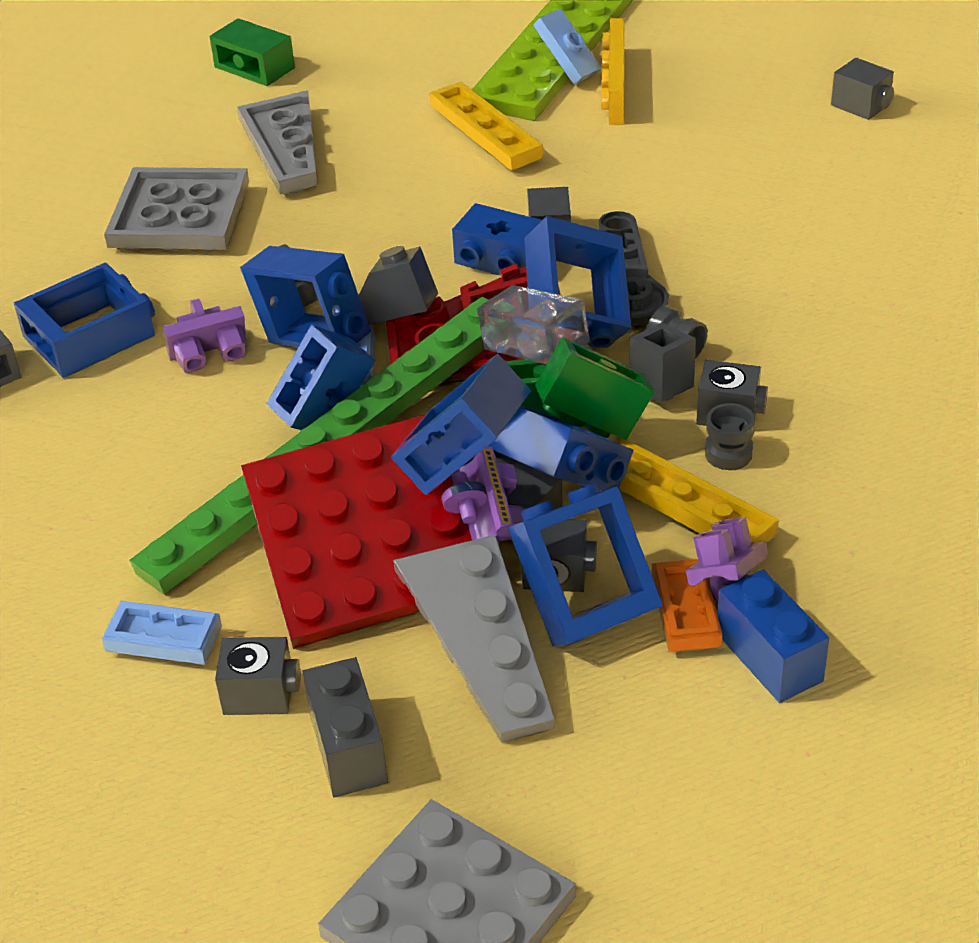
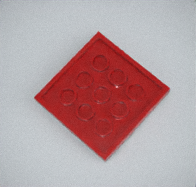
(337, 523)

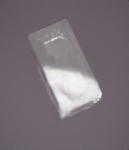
(531, 323)

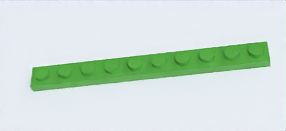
(373, 405)

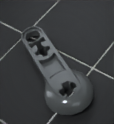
(644, 292)

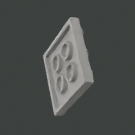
(177, 208)
(449, 886)

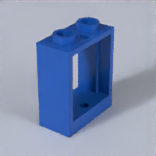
(590, 249)
(67, 301)
(286, 322)
(461, 424)
(563, 449)
(551, 602)

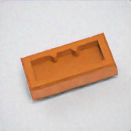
(687, 611)

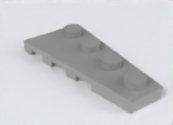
(283, 139)
(481, 629)

